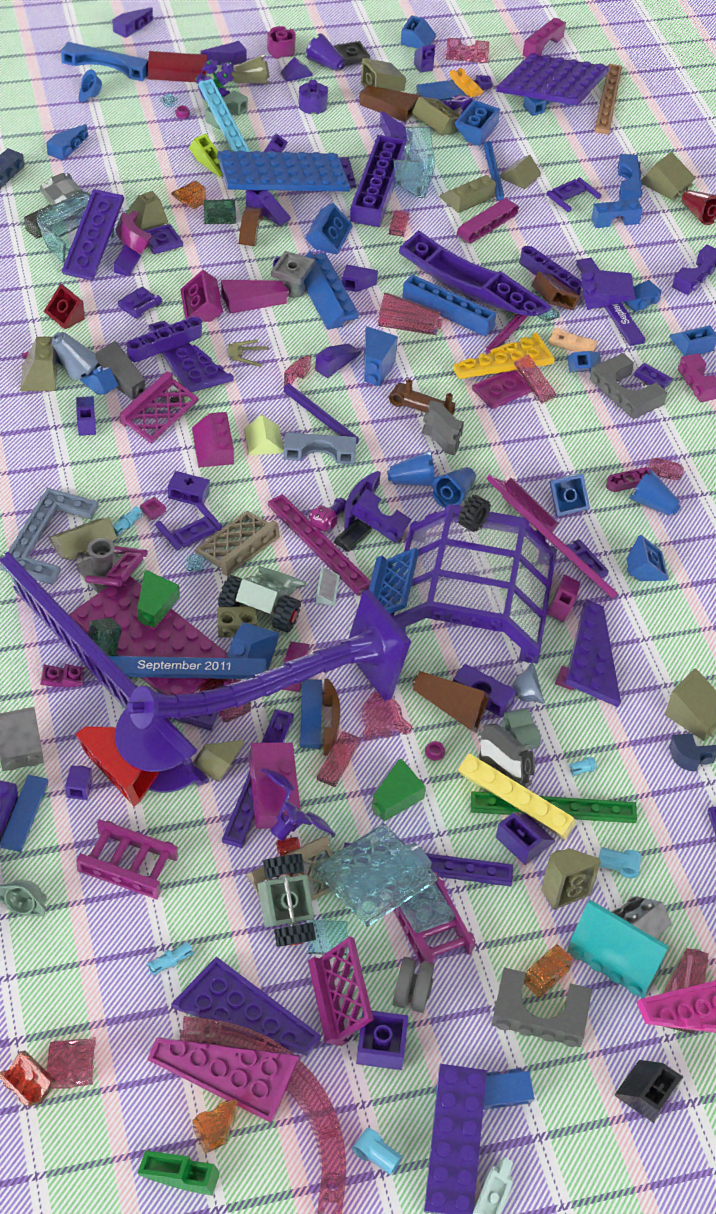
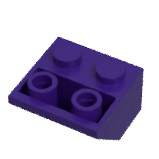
(523, 836)

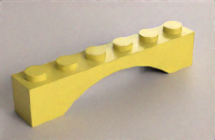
(517, 795)

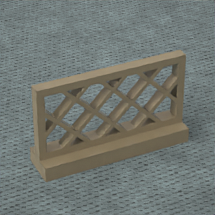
(245, 549)
(309, 850)

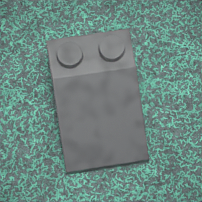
(19, 739)

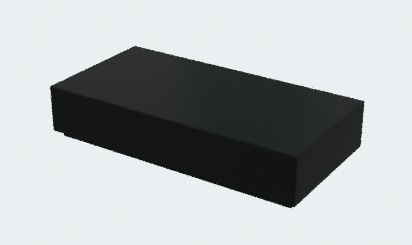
(352, 535)

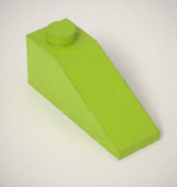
(206, 153)

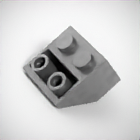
(645, 914)

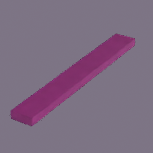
(319, 544)
(567, 552)

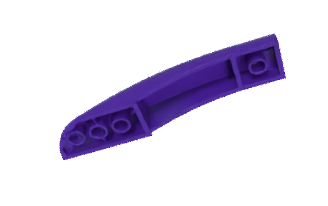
(471, 279)

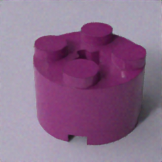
(281, 42)

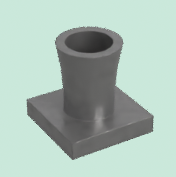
(293, 270)
(100, 561)

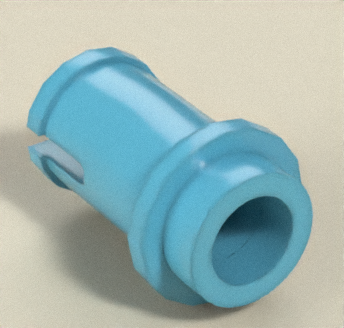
(579, 767)

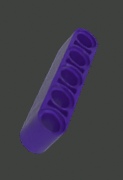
(536, 261)
(164, 339)

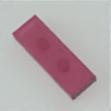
(535, 379)
(338, 759)

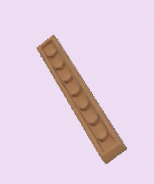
(608, 99)

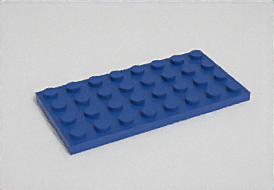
(282, 171)

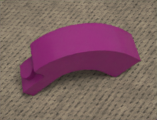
(131, 234)

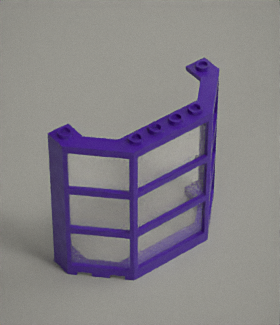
(481, 577)

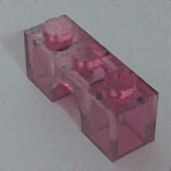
(476, 53)

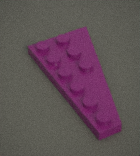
(244, 1074)

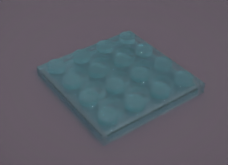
(375, 874)

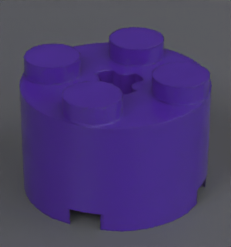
(313, 97)

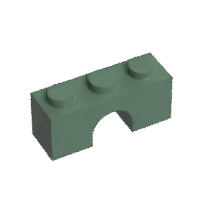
(236, 104)

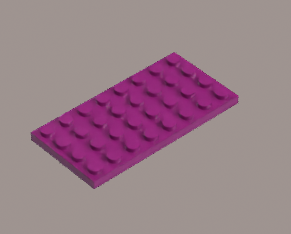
(168, 639)

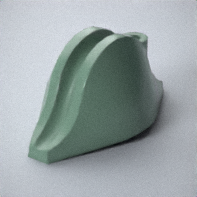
(289, 582)
(23, 898)

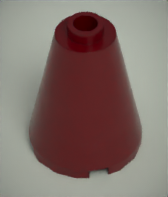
(701, 205)

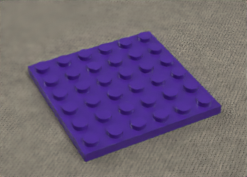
(553, 79)

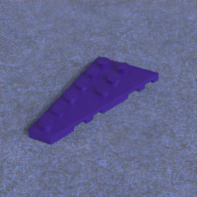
(193, 366)
(229, 997)

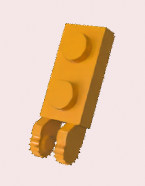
(465, 83)

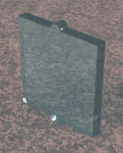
(328, 935)

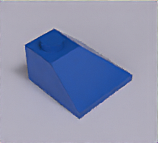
(569, 494)
(646, 561)
(254, 643)

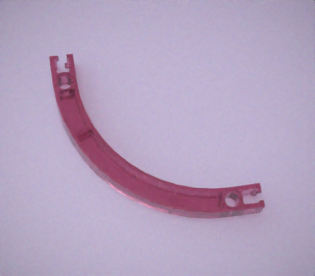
(302, 1087)

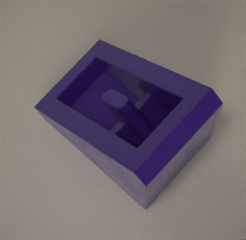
(295, 70)

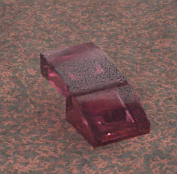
(297, 369)

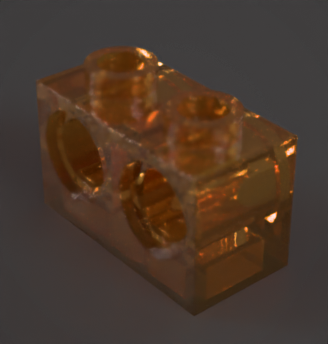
(548, 970)

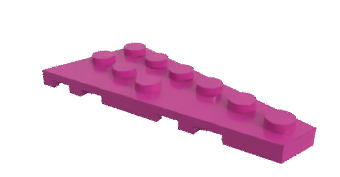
(684, 1008)

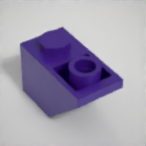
(424, 58)
(359, 278)

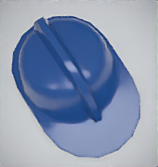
(90, 86)

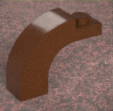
(249, 225)

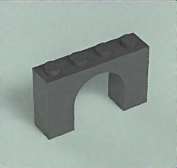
(632, 402)
(565, 1028)

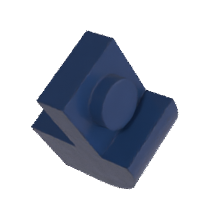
(688, 755)

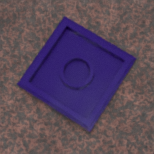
(163, 239)

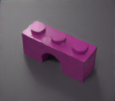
(692, 369)

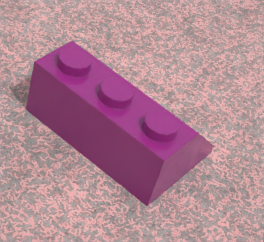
(202, 297)
(213, 440)

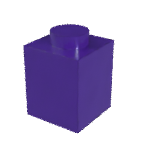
(79, 782)

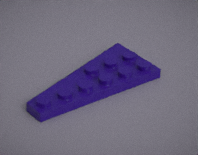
(591, 659)

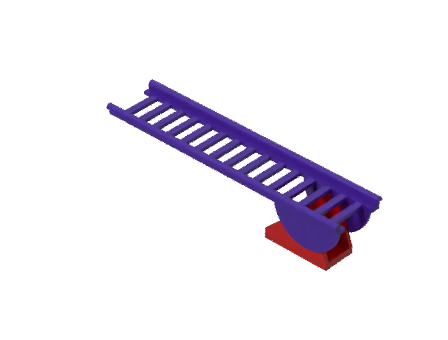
(127, 755)

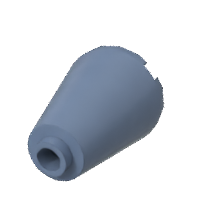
(73, 355)

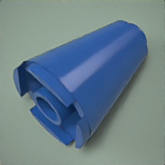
(413, 471)
(453, 486)
(655, 495)

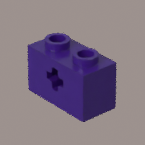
(188, 488)

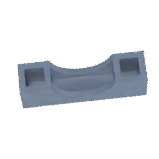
(301, 444)

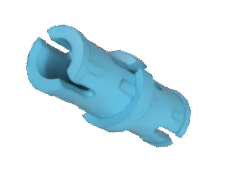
(126, 521)
(170, 958)

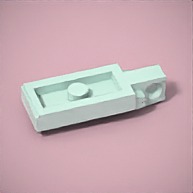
(495, 1189)

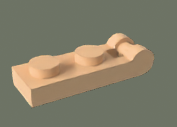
(571, 341)

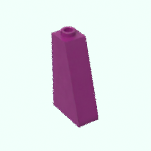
(253, 294)

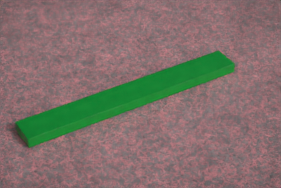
(576, 807)

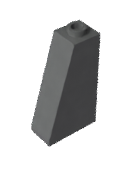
(124, 371)

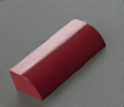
(175, 66)

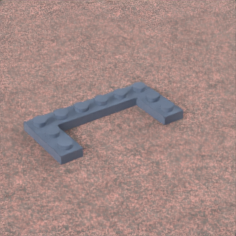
(37, 523)

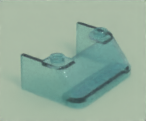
(419, 167)
(61, 220)

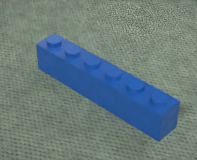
(449, 305)

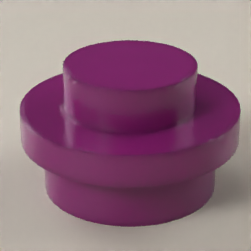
(182, 112)
(435, 751)

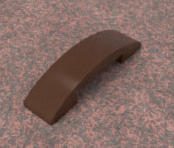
(331, 700)

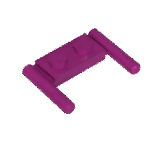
(122, 569)

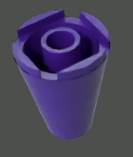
(324, 53)

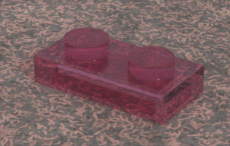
(399, 223)

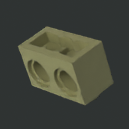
(231, 619)

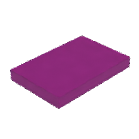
(502, 388)

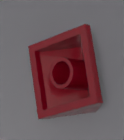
(65, 307)

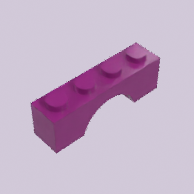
(552, 31)

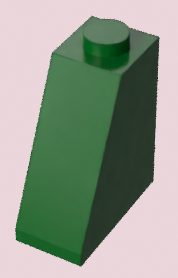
(156, 598)
(397, 791)

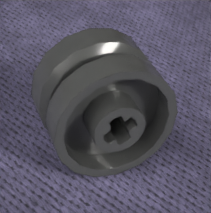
(413, 984)

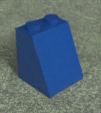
(378, 355)

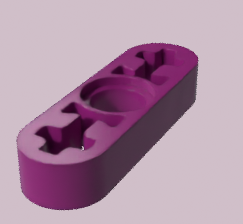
(618, 481)

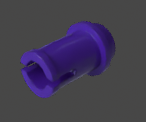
(338, 505)

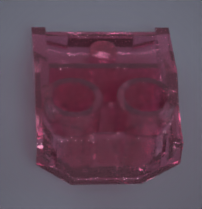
(71, 1062)

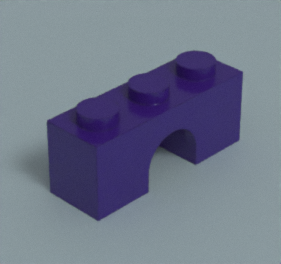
(368, 511)
(501, 695)

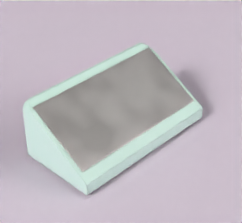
(327, 587)

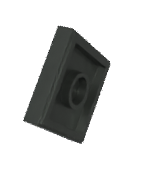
(352, 52)

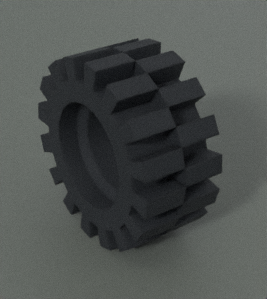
(474, 513)

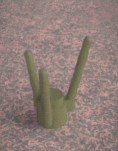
(236, 350)

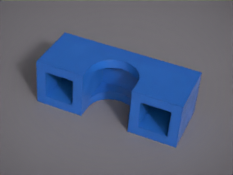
(604, 213)

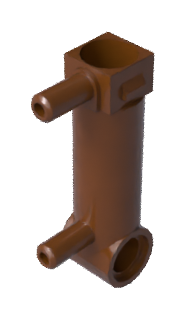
(404, 395)

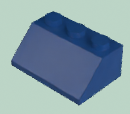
(477, 122)
(329, 230)

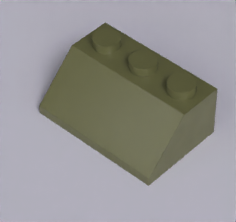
(436, 115)
(470, 194)
(78, 538)
(569, 877)

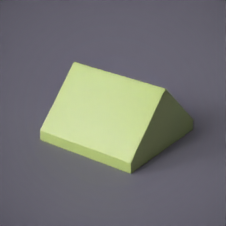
(263, 437)

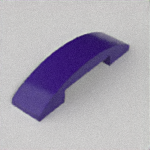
(371, 483)

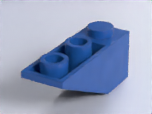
(66, 142)

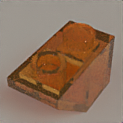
(191, 194)
(215, 1126)

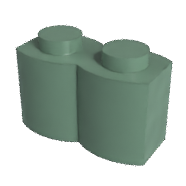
(522, 727)

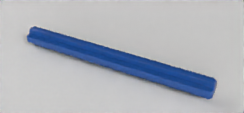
(493, 168)

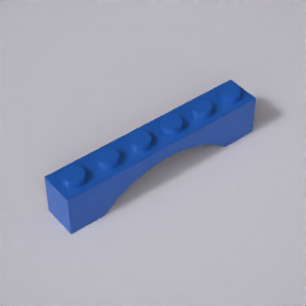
(131, 66)

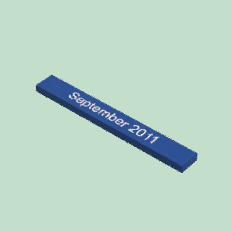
(190, 667)

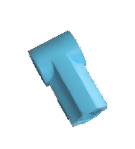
(626, 862)
(372, 1148)

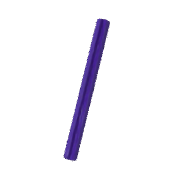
(318, 412)

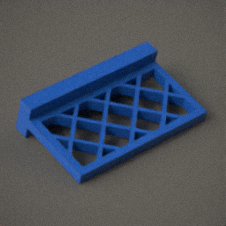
(382, 581)

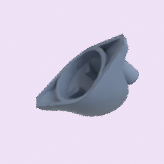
(528, 686)

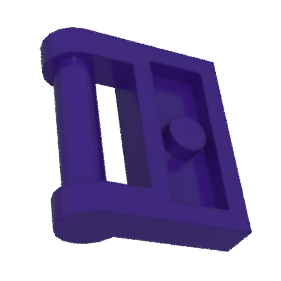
(139, 302)

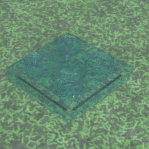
(427, 909)

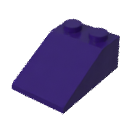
(606, 288)

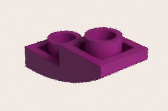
(62, 677)

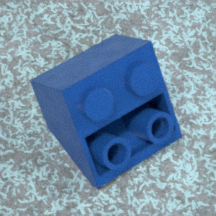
(417, 33)
(695, 340)

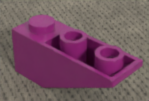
(564, 598)

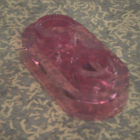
(666, 468)

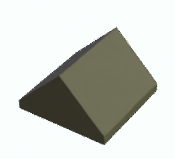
(522, 172)
(217, 757)

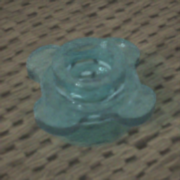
(168, 100)
(195, 563)

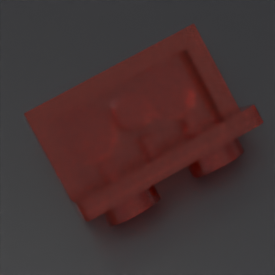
(27, 1079)

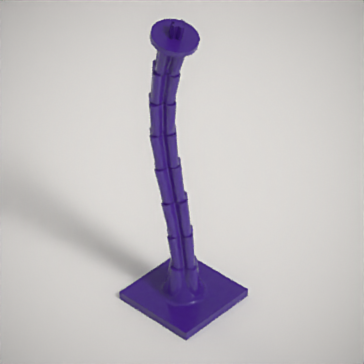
(373, 644)

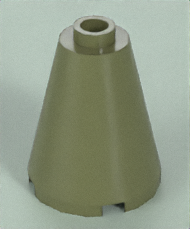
(252, 71)

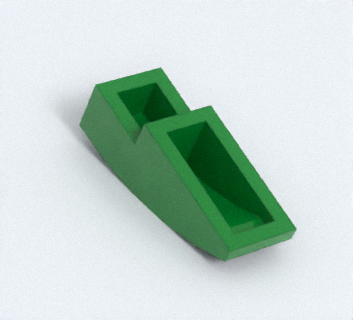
(179, 1172)

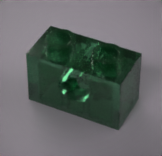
(219, 211)

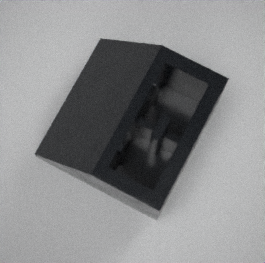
(649, 1088)

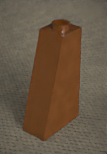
(394, 103)
(453, 698)

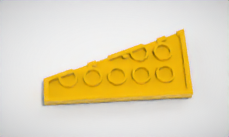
(503, 358)

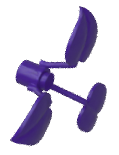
(286, 824)

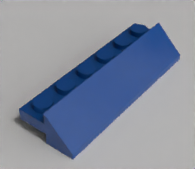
(328, 293)

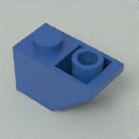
(583, 361)
(100, 380)

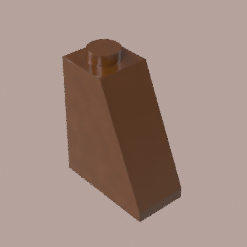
(555, 291)

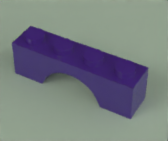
(689, 279)

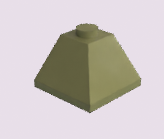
(150, 211)

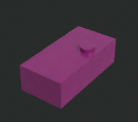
(266, 794)

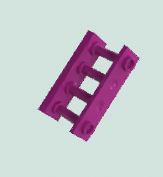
(123, 877)
(418, 942)

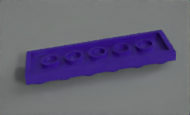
(93, 234)
(455, 1140)

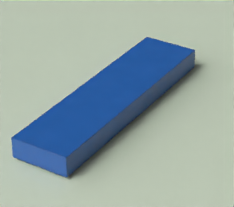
(311, 714)
(24, 813)

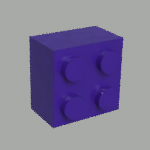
(383, 1041)

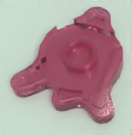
(383, 717)

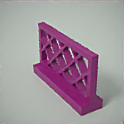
(146, 400)
(525, 499)
(328, 996)

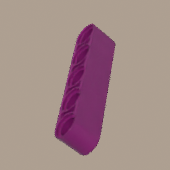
(487, 220)

